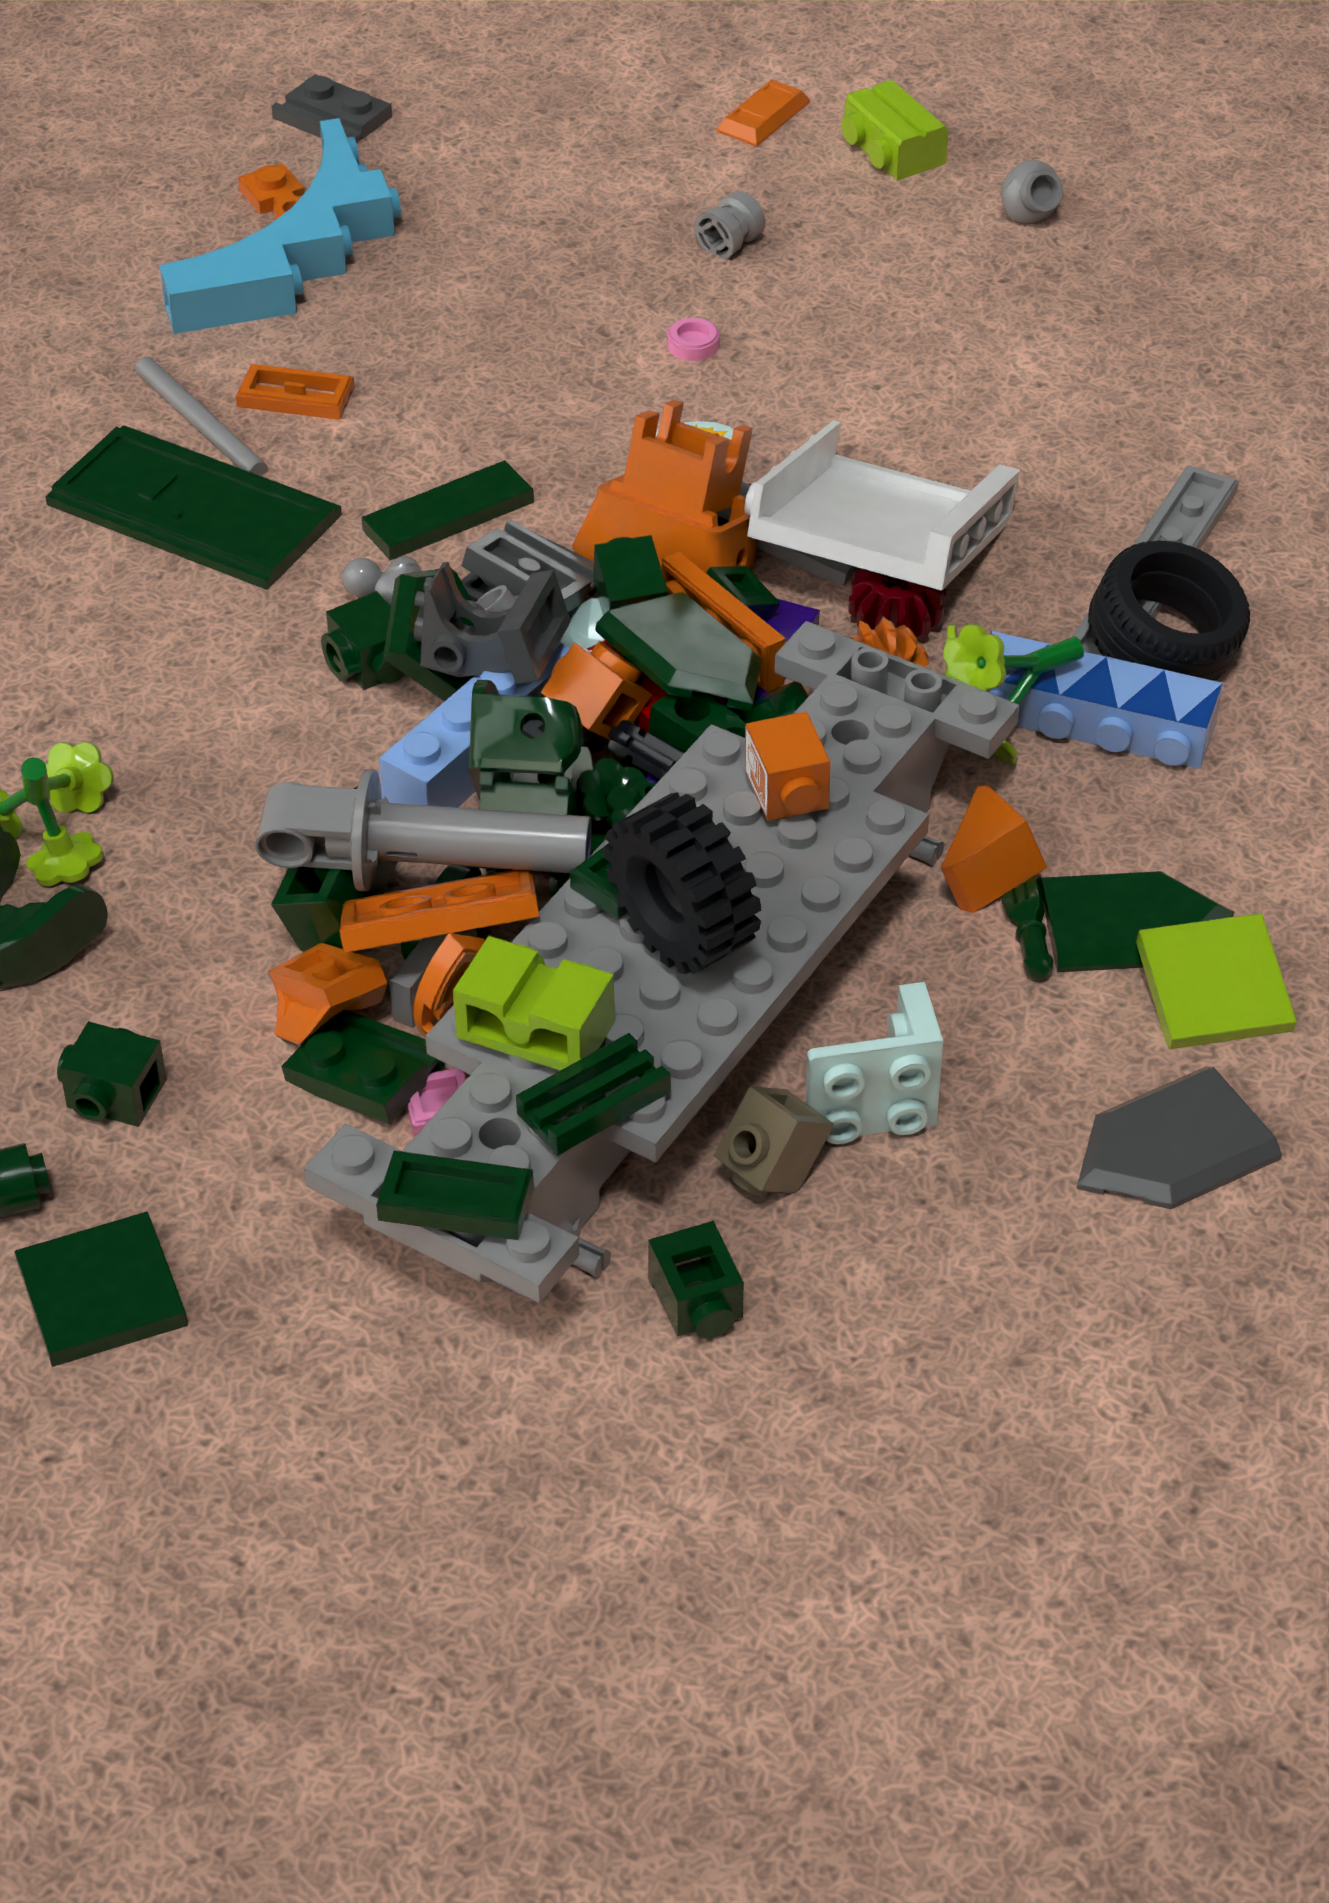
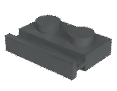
(325, 100)
(516, 552)

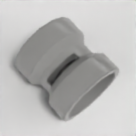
(729, 225)

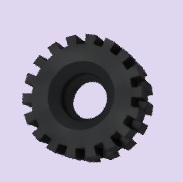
(682, 883)

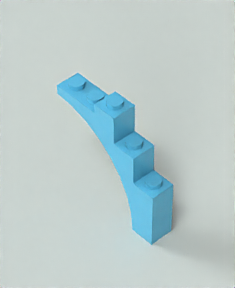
(308, 242)

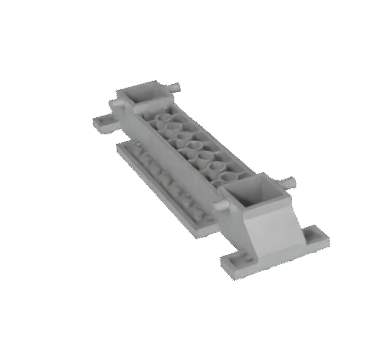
(814, 875)

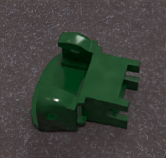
(509, 765)

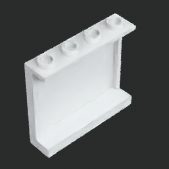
(877, 514)

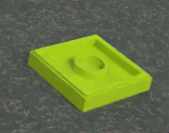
(1215, 981)

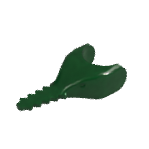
(43, 934)

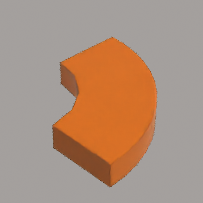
(441, 976)

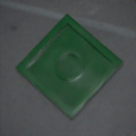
(100, 1288)

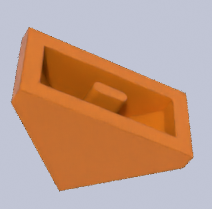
(990, 852)

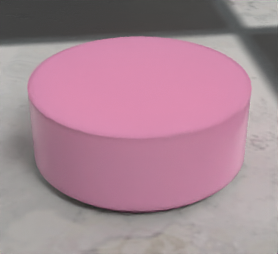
(693, 339)

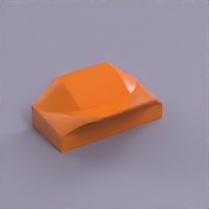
(320, 986)

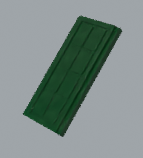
(193, 506)

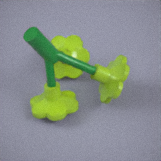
(980, 662)
(72, 781)

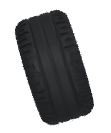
(1183, 580)

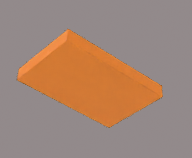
(438, 909)

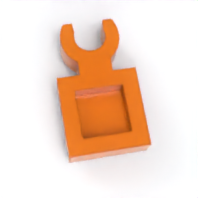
(271, 189)

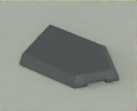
(1176, 1142)

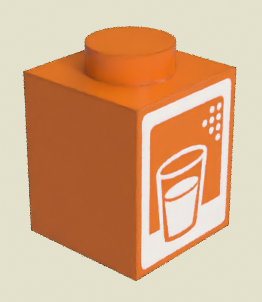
(787, 766)

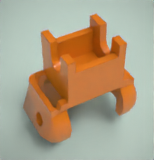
(674, 494)

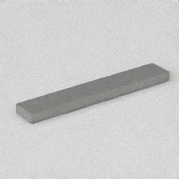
(1183, 517)

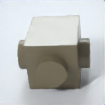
(772, 1141)

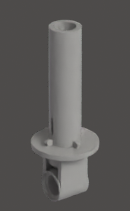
(358, 828)

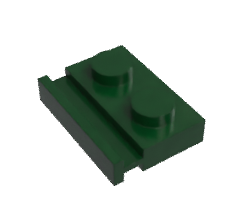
(362, 1066)

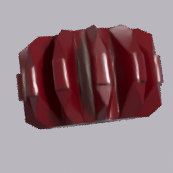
(898, 601)

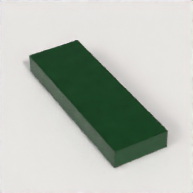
(447, 510)

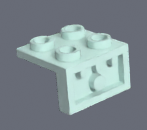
(881, 1081)

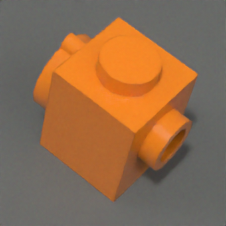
(599, 686)

